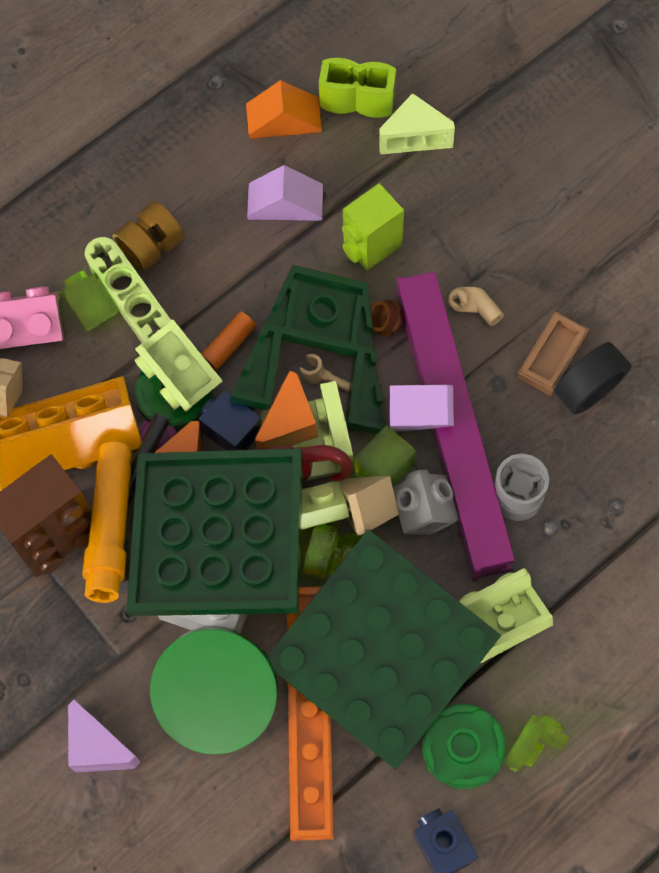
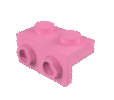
(30, 318)

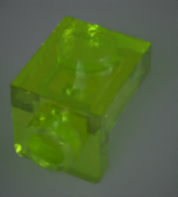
(89, 299)

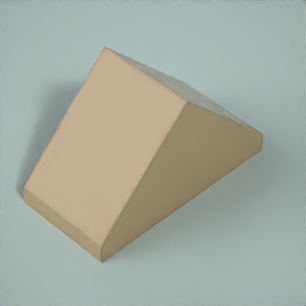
(369, 502)

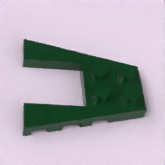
(325, 315)

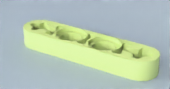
(128, 297)

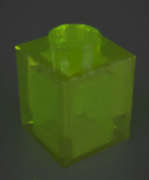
(385, 456)

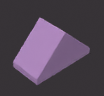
(285, 196)
(420, 407)
(93, 746)

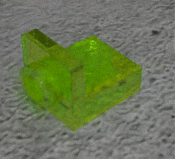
(527, 747)

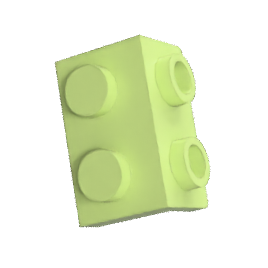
(177, 365)
(323, 505)
(510, 609)

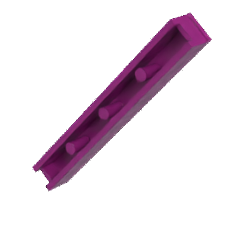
(460, 445)

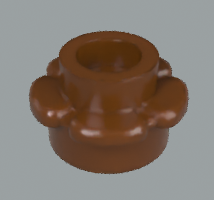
(386, 317)

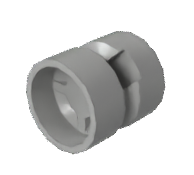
(521, 486)

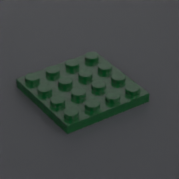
(216, 533)
(382, 649)

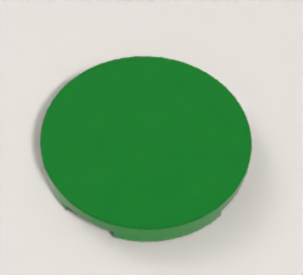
(213, 690)

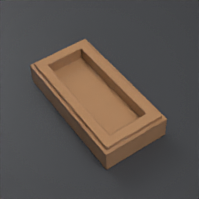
(552, 353)

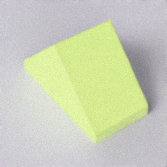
(416, 128)

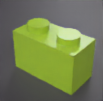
(372, 227)

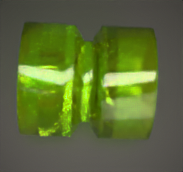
(327, 550)

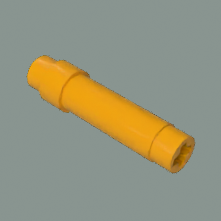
(105, 555)

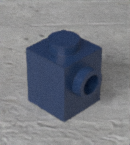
(229, 423)
(444, 842)

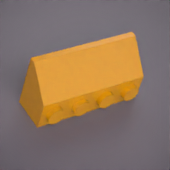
(68, 428)

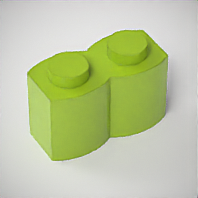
(357, 87)

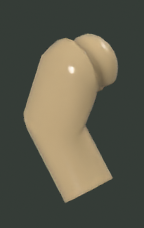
(475, 301)

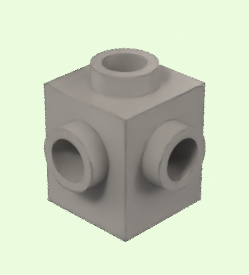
(425, 503)

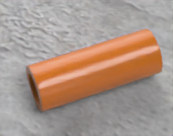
(229, 340)

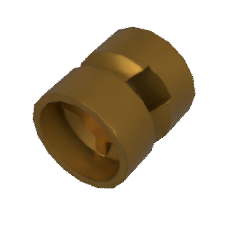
(139, 245)

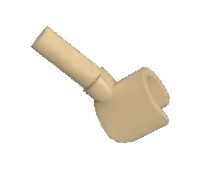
(321, 374)

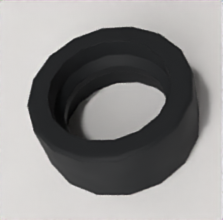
(592, 378)

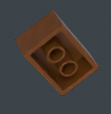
(44, 516)

